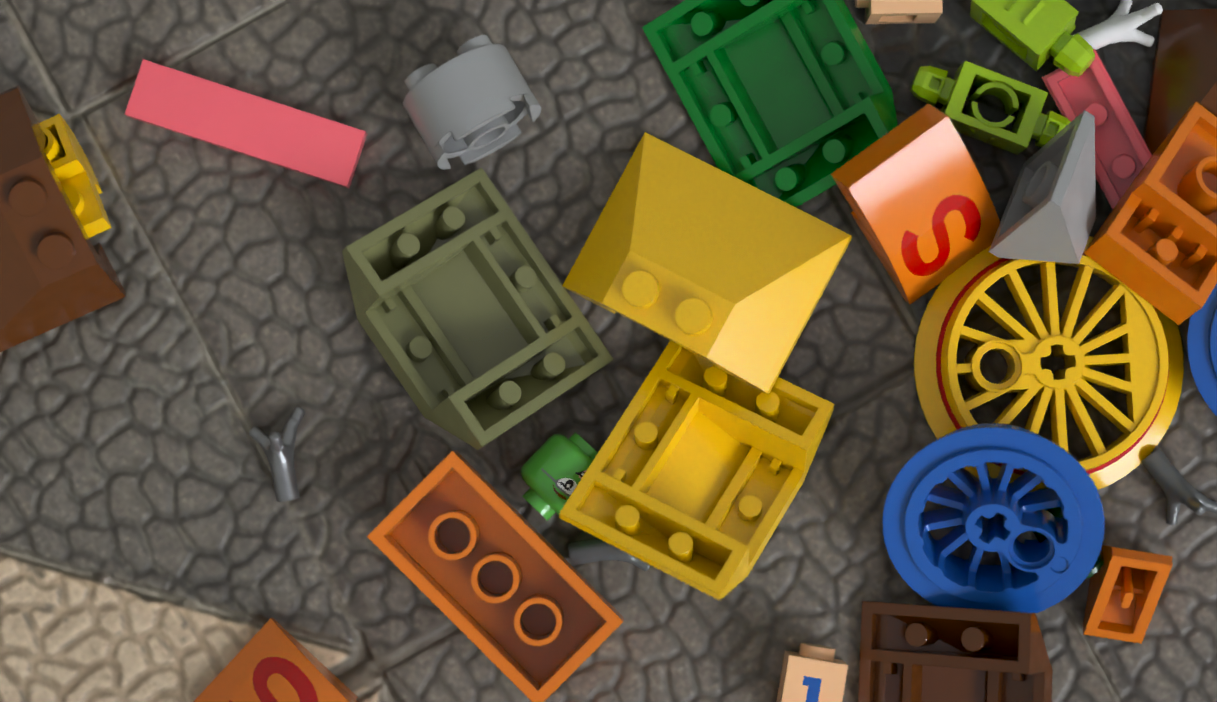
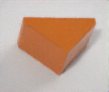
(1125, 593)

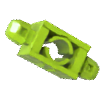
(1036, 31)
(934, 86)

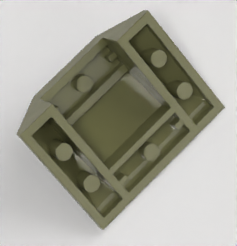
(470, 312)

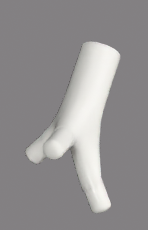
(1122, 26)

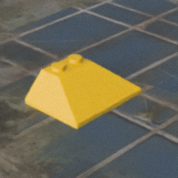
(707, 262)
(699, 470)

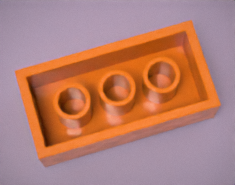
(496, 577)

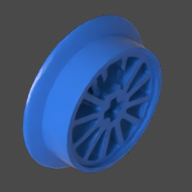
(992, 517)

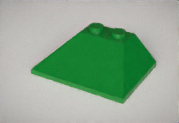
(775, 88)

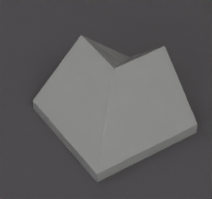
(1052, 199)

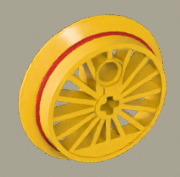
(1150, 360)

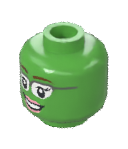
(555, 472)

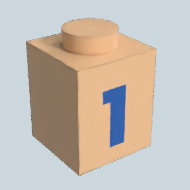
(812, 675)

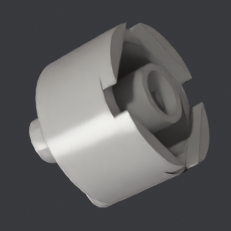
(469, 102)

